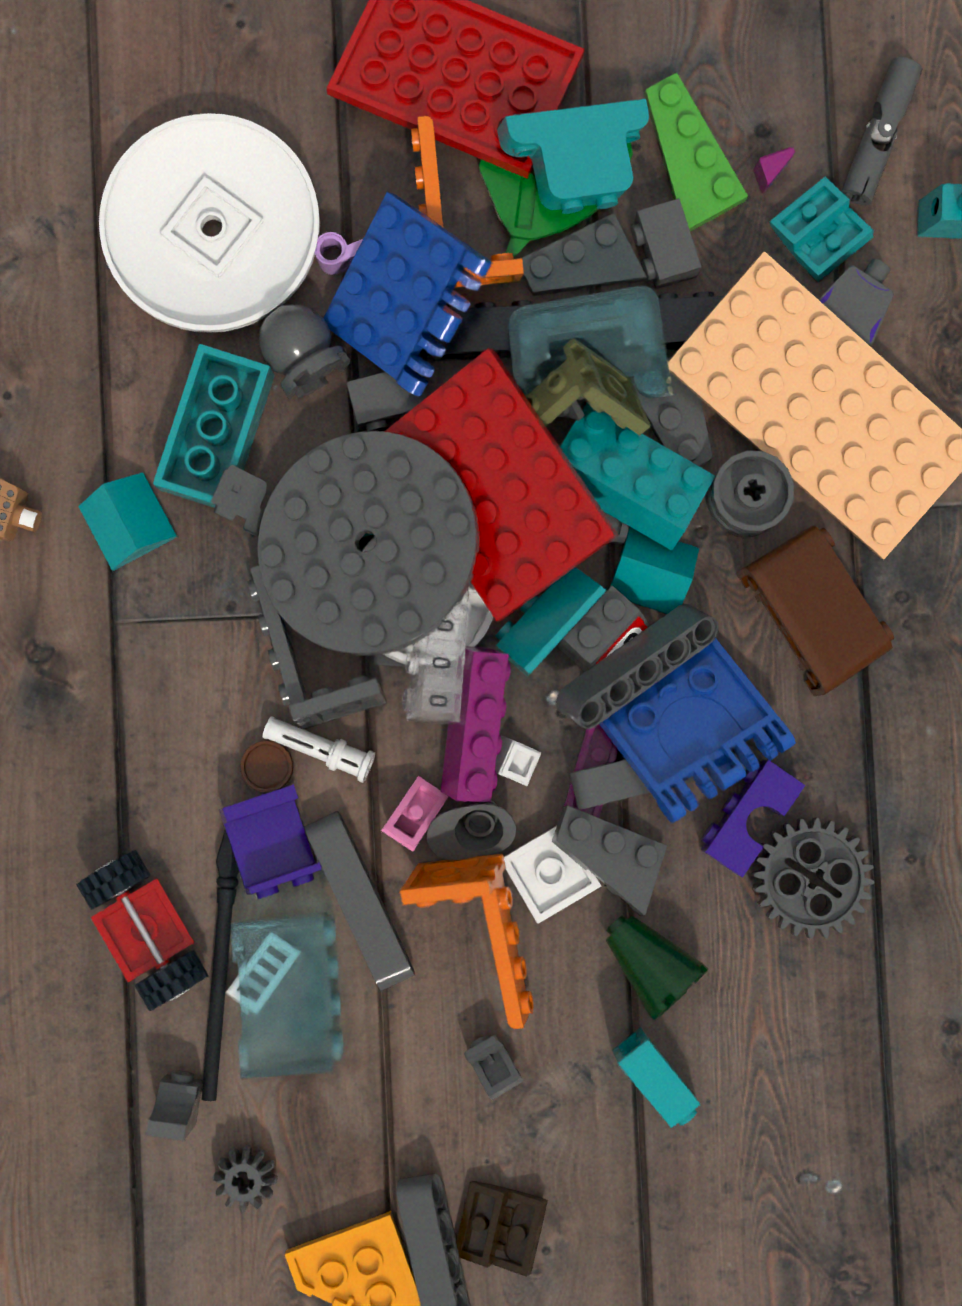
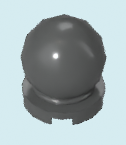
(298, 346)

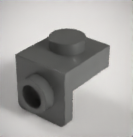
(493, 1065)

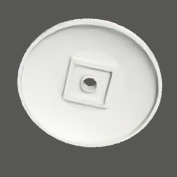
(200, 173)

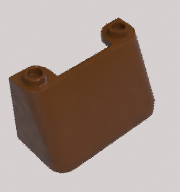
(818, 609)

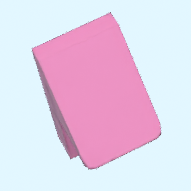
(415, 813)

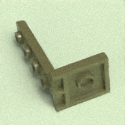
(596, 381)

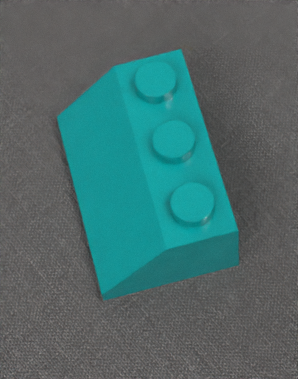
(548, 619)

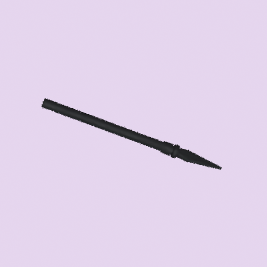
(225, 898)

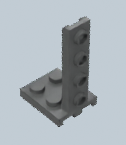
(325, 703)

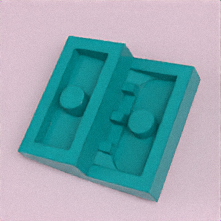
(821, 229)

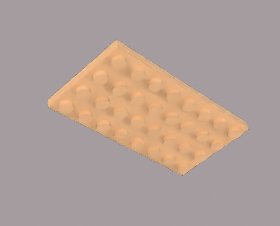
(822, 405)

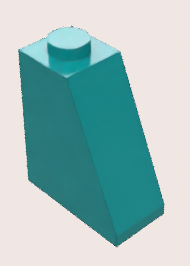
(656, 1078)

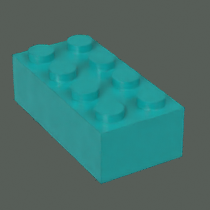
(213, 423)
(636, 477)

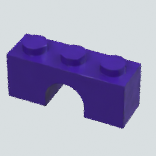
(729, 839)

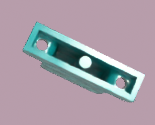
(577, 151)

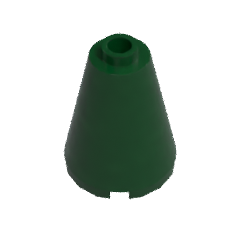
(653, 964)

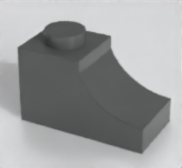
(175, 1106)

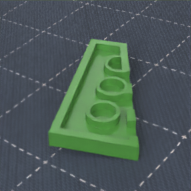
(691, 154)

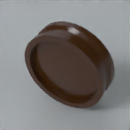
(266, 766)

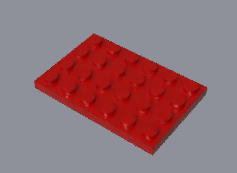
(457, 68)
(525, 492)

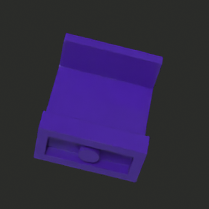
(269, 842)

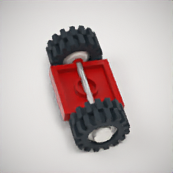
(142, 930)

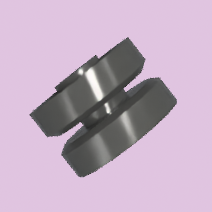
(768, 482)

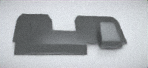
(240, 495)

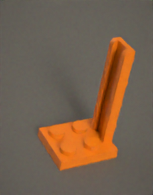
(504, 267)
(461, 883)

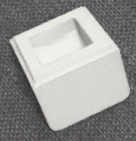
(516, 761)

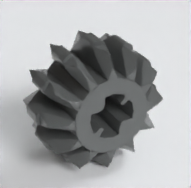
(234, 1185)

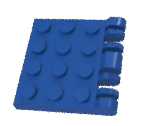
(400, 291)
(694, 724)

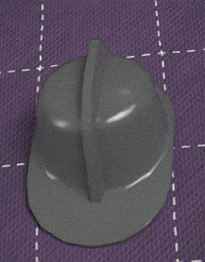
(471, 831)

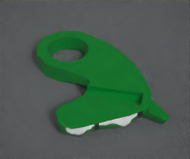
(520, 207)

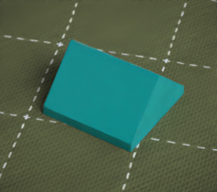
(126, 519)
(654, 574)

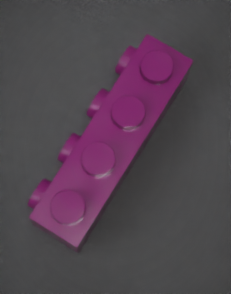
(476, 739)

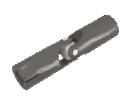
(888, 111)

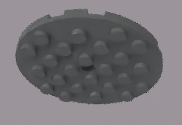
(420, 555)

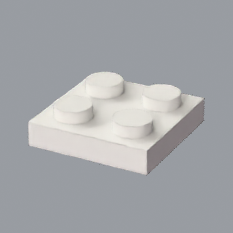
(547, 876)

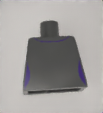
(860, 299)

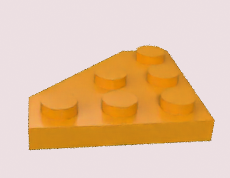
(356, 1266)

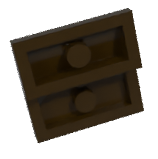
(500, 1227)

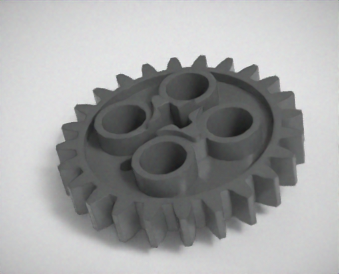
(829, 850)

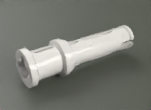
(335, 754)

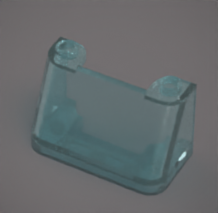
(615, 324)

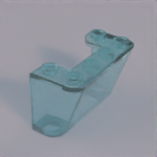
(287, 995)

